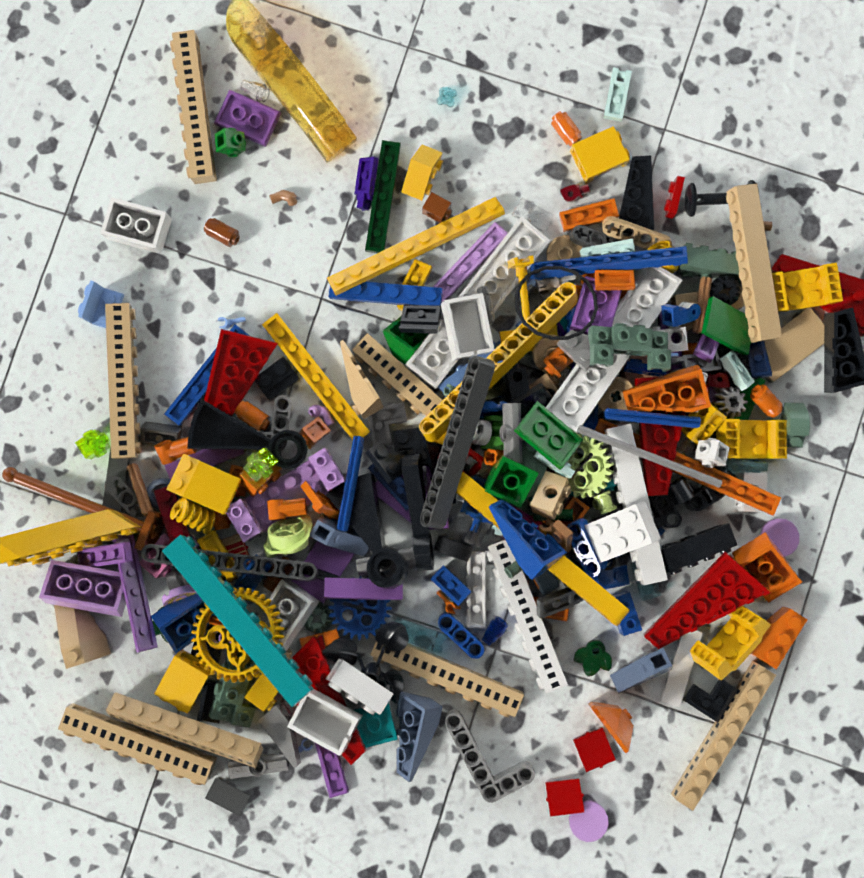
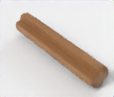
(702, 301)
(139, 488)

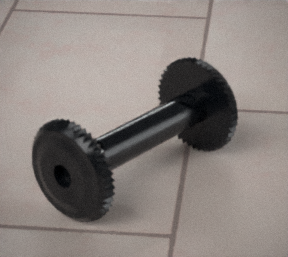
(706, 199)

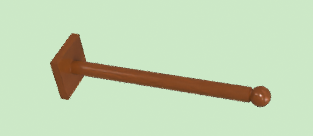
(150, 529)

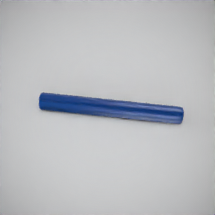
(652, 418)
(350, 483)

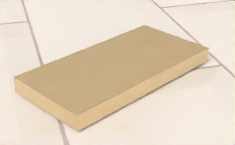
(798, 340)

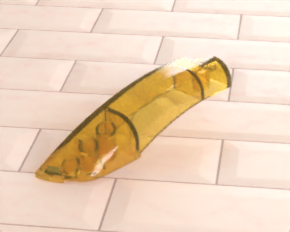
(288, 79)

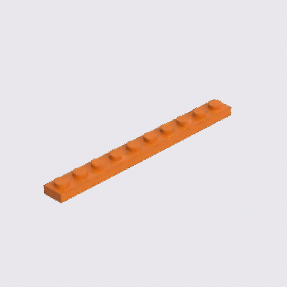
(730, 485)

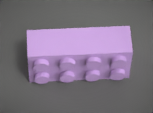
(83, 588)

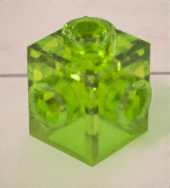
(93, 444)
(260, 464)

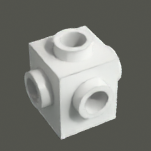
(711, 453)

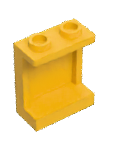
(599, 154)
(183, 681)

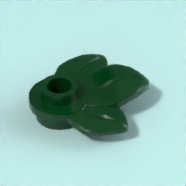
(592, 660)

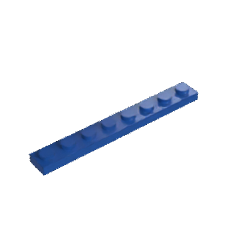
(621, 261)

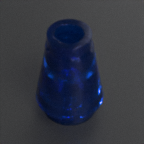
(495, 630)

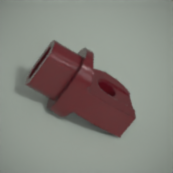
(578, 192)
(713, 379)

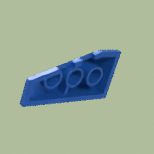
(528, 545)
(177, 621)

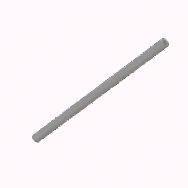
(649, 456)

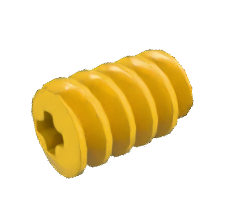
(194, 514)

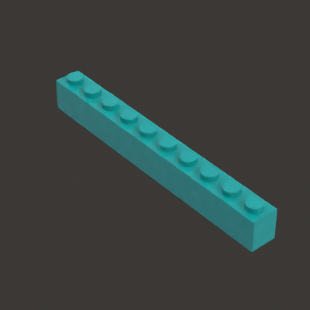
(238, 620)

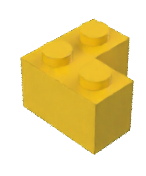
(421, 171)
(262, 694)

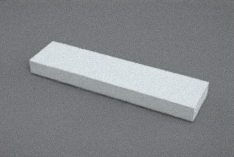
(477, 584)
(681, 669)

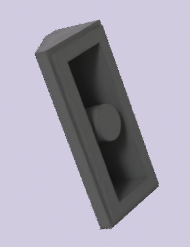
(154, 433)

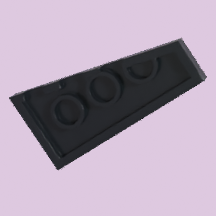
(638, 194)

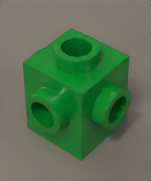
(230, 142)

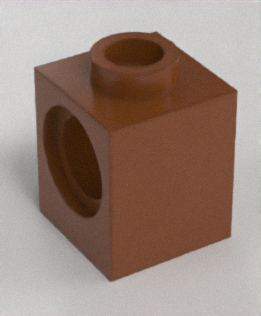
(437, 208)

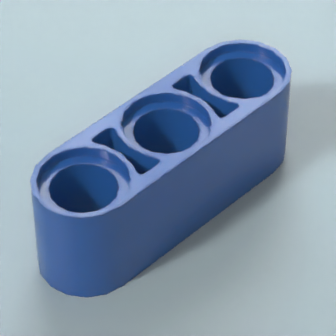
(585, 557)
(464, 644)

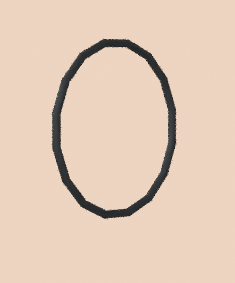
(545, 335)

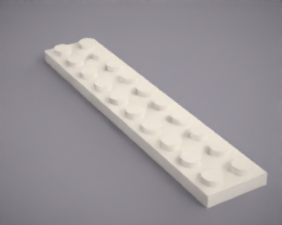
(433, 357)
(586, 388)

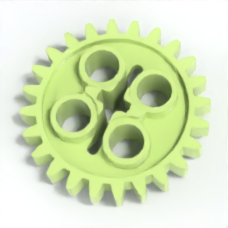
(594, 478)

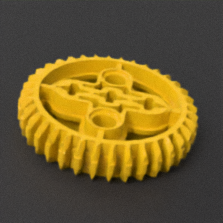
(233, 647)

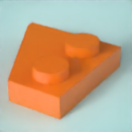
(320, 502)

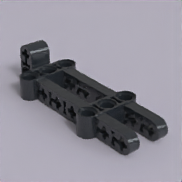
(677, 494)

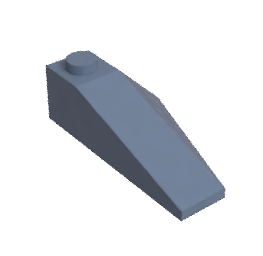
(417, 724)

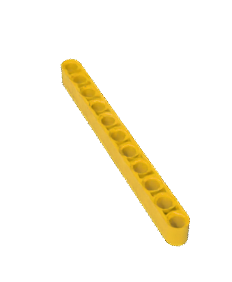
(504, 352)
(563, 569)

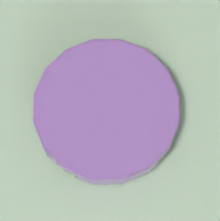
(783, 534)
(591, 824)

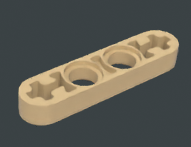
(639, 231)

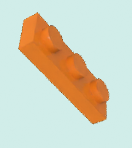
(588, 214)

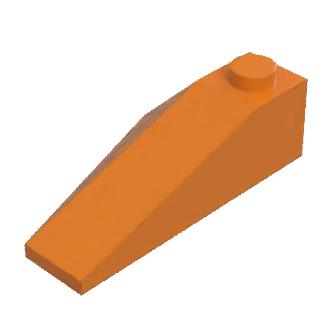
(676, 391)
(616, 722)

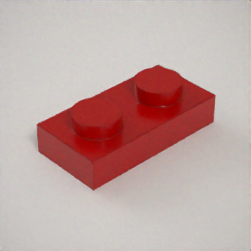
(672, 203)

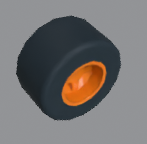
(546, 582)

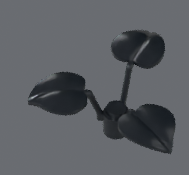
(390, 635)

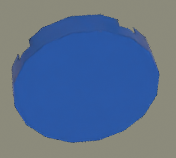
(490, 408)

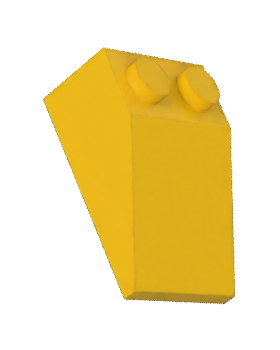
(204, 484)

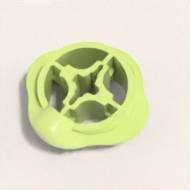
(288, 536)

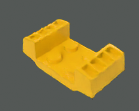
(807, 288)
(754, 438)
(731, 643)

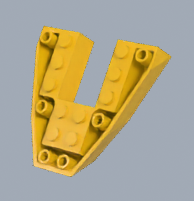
(64, 536)

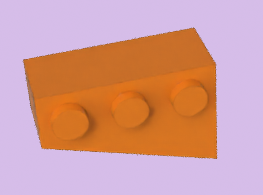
(779, 637)

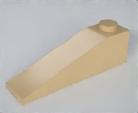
(362, 392)
(79, 636)

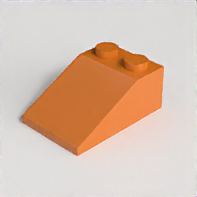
(767, 565)

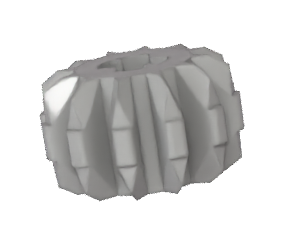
(735, 399)

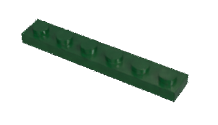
(383, 196)

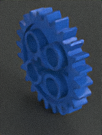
(354, 625)

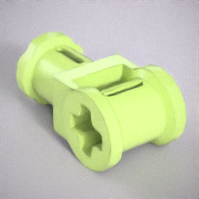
(603, 502)

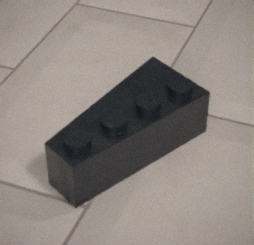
(842, 351)
(699, 547)

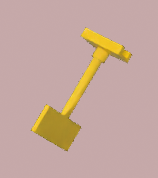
(521, 271)

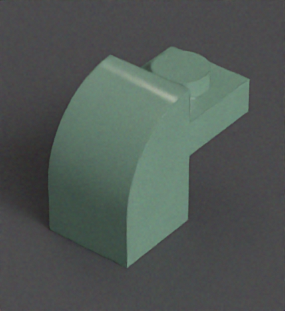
(797, 423)

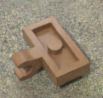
(559, 532)

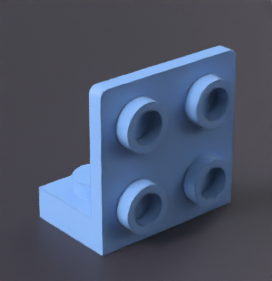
(94, 303)

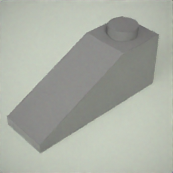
(275, 724)

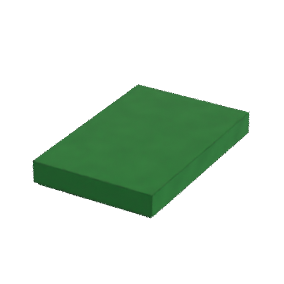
(726, 326)
(548, 435)

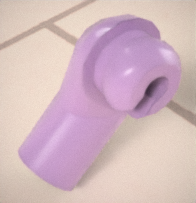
(322, 412)

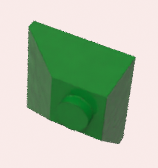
(402, 344)
(510, 481)

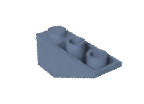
(328, 534)
(641, 670)

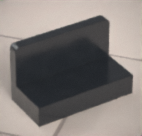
(206, 702)

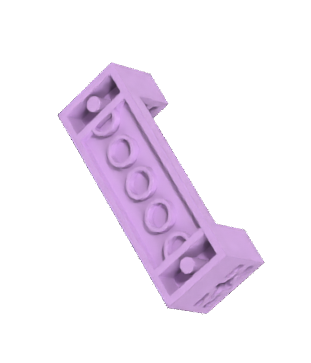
(251, 514)

